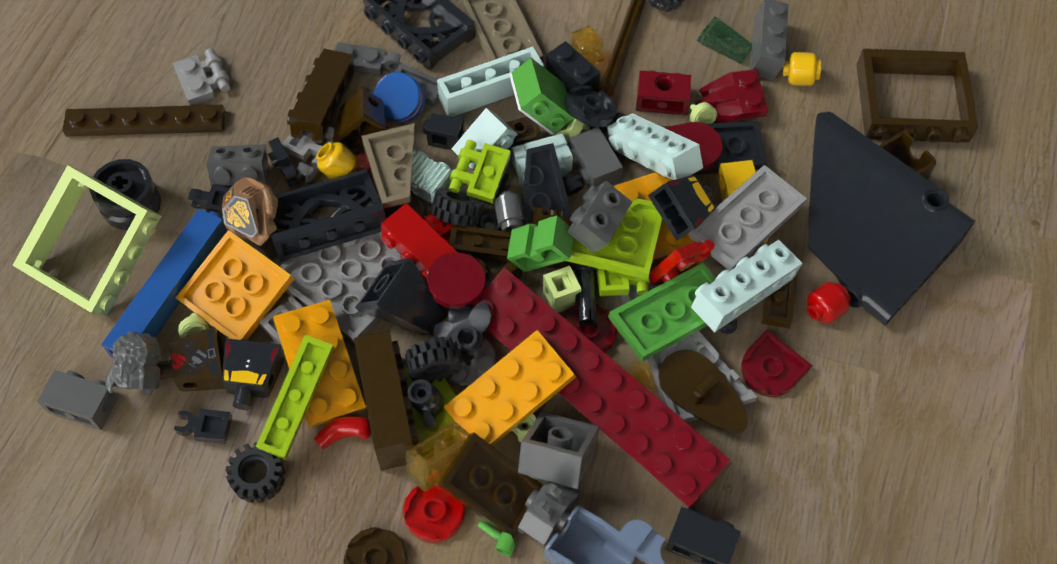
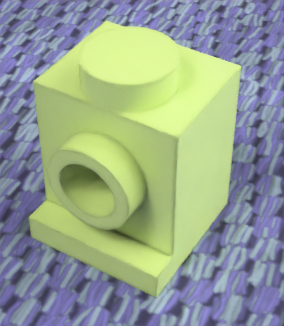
(561, 289)

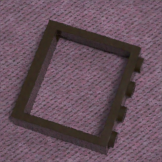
(916, 63)

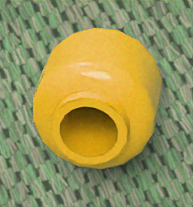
(802, 69)
(336, 160)

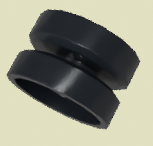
(131, 180)

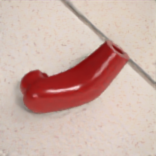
(341, 428)

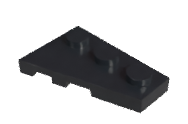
(543, 183)

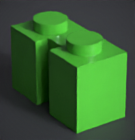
(540, 244)

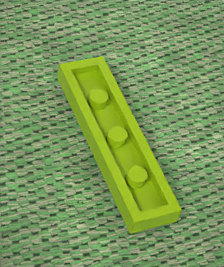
(295, 397)

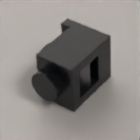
(443, 130)

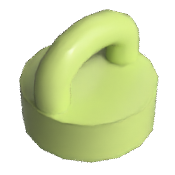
(703, 113)
(192, 325)

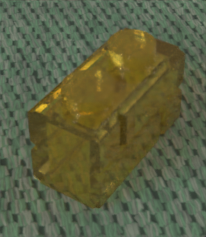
(433, 456)

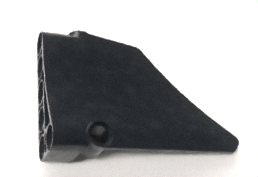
(876, 219)

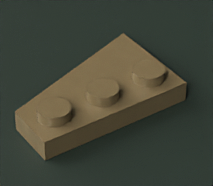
(391, 163)

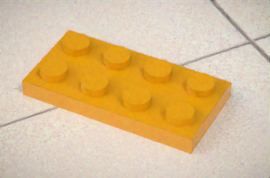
(338, 389)
(511, 390)

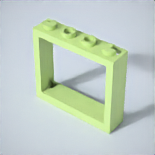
(53, 221)

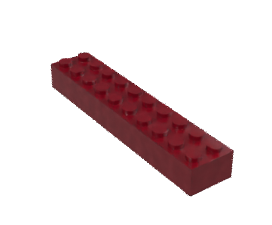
(609, 394)

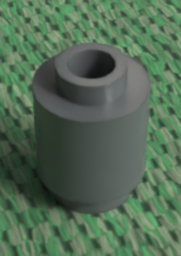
(509, 211)

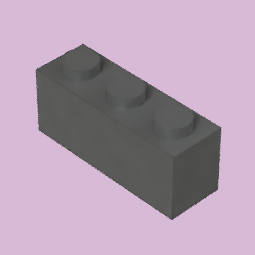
(769, 39)

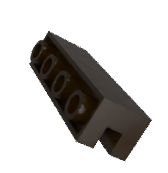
(321, 95)

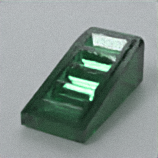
(722, 30)

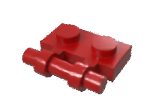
(681, 261)

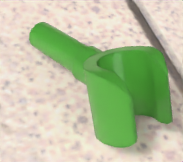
(505, 541)

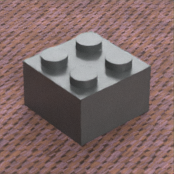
(558, 450)

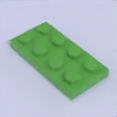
(662, 314)

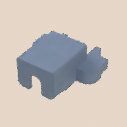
(594, 541)

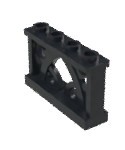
(412, 37)
(347, 224)

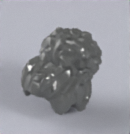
(135, 363)

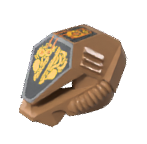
(240, 210)

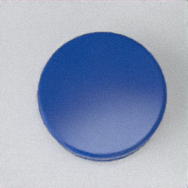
(401, 97)

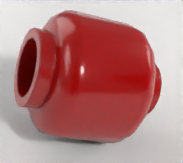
(828, 302)

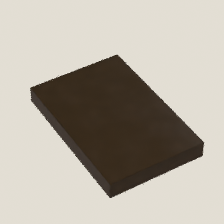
(489, 484)

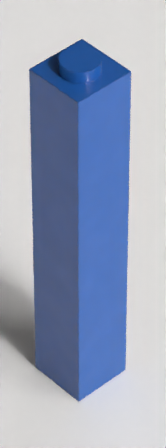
(157, 297)

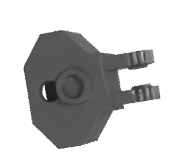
(547, 512)

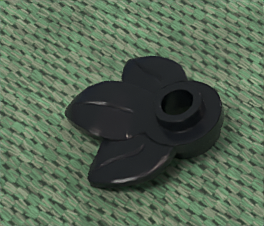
(466, 322)

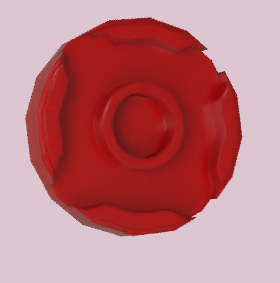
(432, 514)

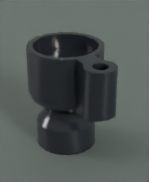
(427, 402)

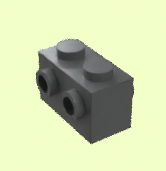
(232, 163)
(599, 216)

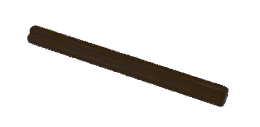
(621, 47)

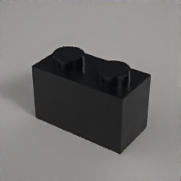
(572, 67)
(702, 538)

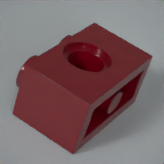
(663, 92)

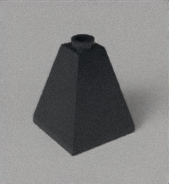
(402, 298)

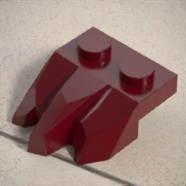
(735, 96)

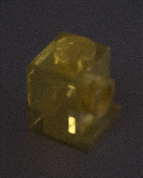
(588, 44)

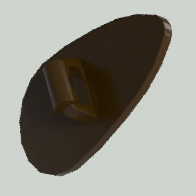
(702, 390)

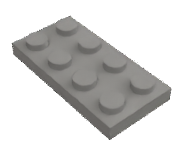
(748, 217)

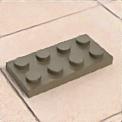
(500, 27)

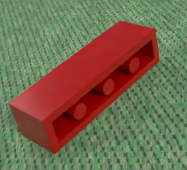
(414, 239)

